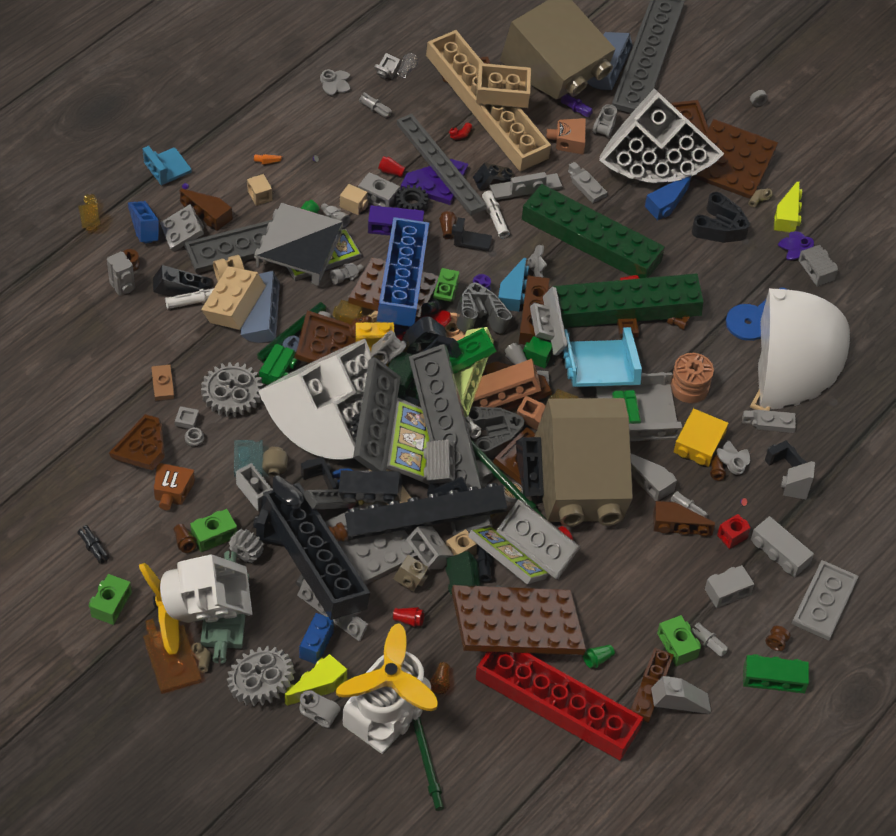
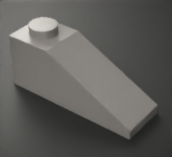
(652, 477)
(680, 695)

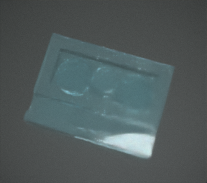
(248, 452)

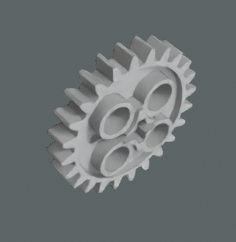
(231, 389)
(260, 676)

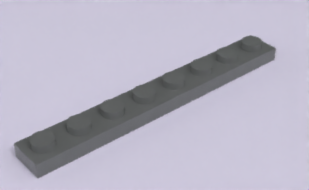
(441, 164)

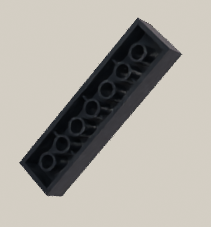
(317, 556)

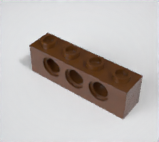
(535, 290)

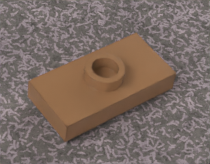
(162, 382)

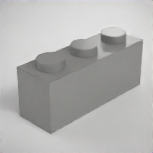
(782, 547)

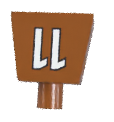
(172, 484)

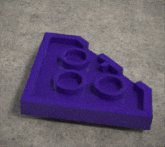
(432, 183)

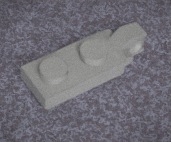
(586, 183)
(770, 420)

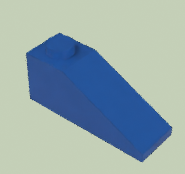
(664, 200)
(144, 221)

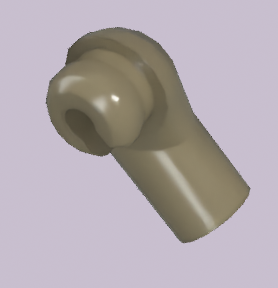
(760, 195)

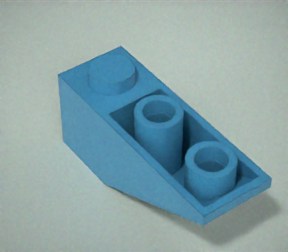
(512, 286)

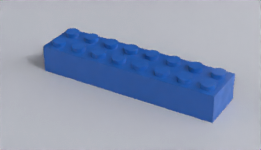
(403, 272)

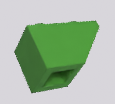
(447, 285)

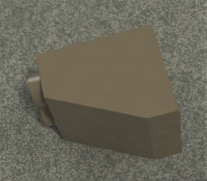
(558, 47)
(586, 460)

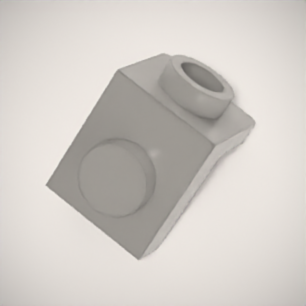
(388, 66)

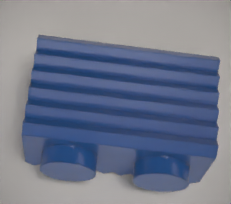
(316, 638)

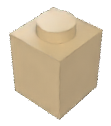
(353, 199)

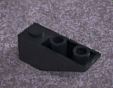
(176, 282)

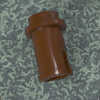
(717, 471)

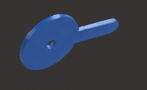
(746, 312)

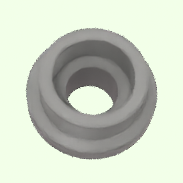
(194, 432)

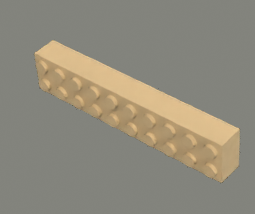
(505, 124)

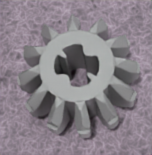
(246, 545)

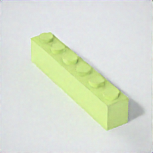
(469, 378)

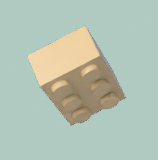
(503, 85)
(233, 297)

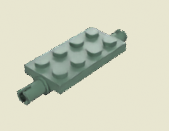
(224, 632)

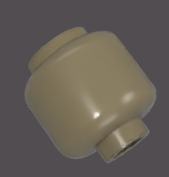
(275, 461)

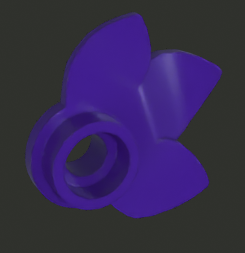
(795, 244)

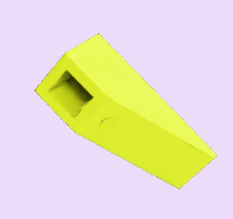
(787, 211)
(322, 680)

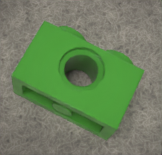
(207, 538)
(113, 588)
(683, 650)

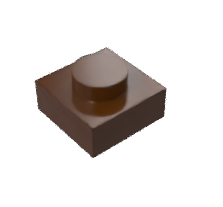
(623, 323)

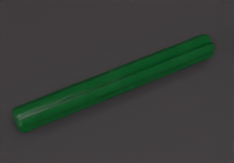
(293, 330)

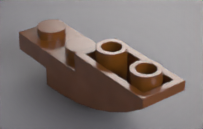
(656, 668)

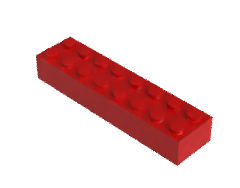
(561, 700)

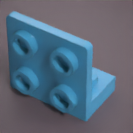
(166, 165)

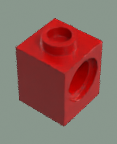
(731, 537)

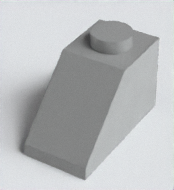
(798, 480)

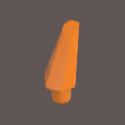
(267, 159)

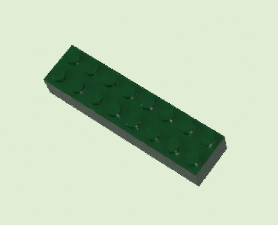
(592, 232)
(629, 299)

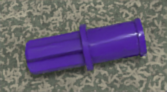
(576, 105)

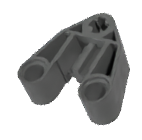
(478, 302)
(501, 428)

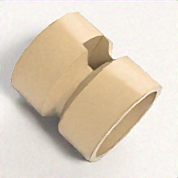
(221, 265)

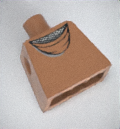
(569, 135)

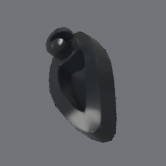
(287, 492)

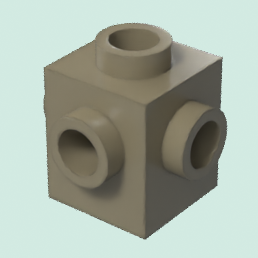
(411, 573)

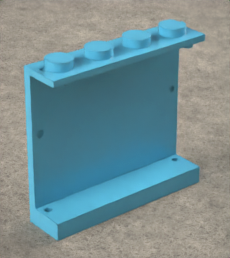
(603, 361)

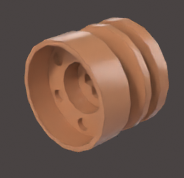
(692, 377)

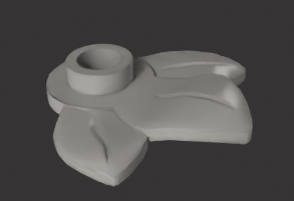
(334, 81)
(536, 262)
(734, 460)

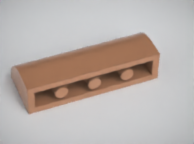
(507, 385)

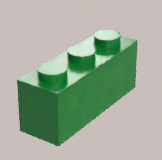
(776, 673)

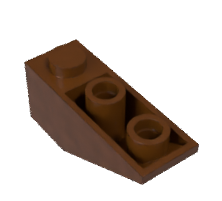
(209, 208)
(678, 519)

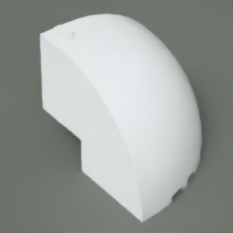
(658, 144)
(802, 347)
(320, 400)

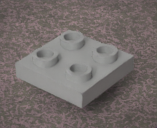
(182, 227)

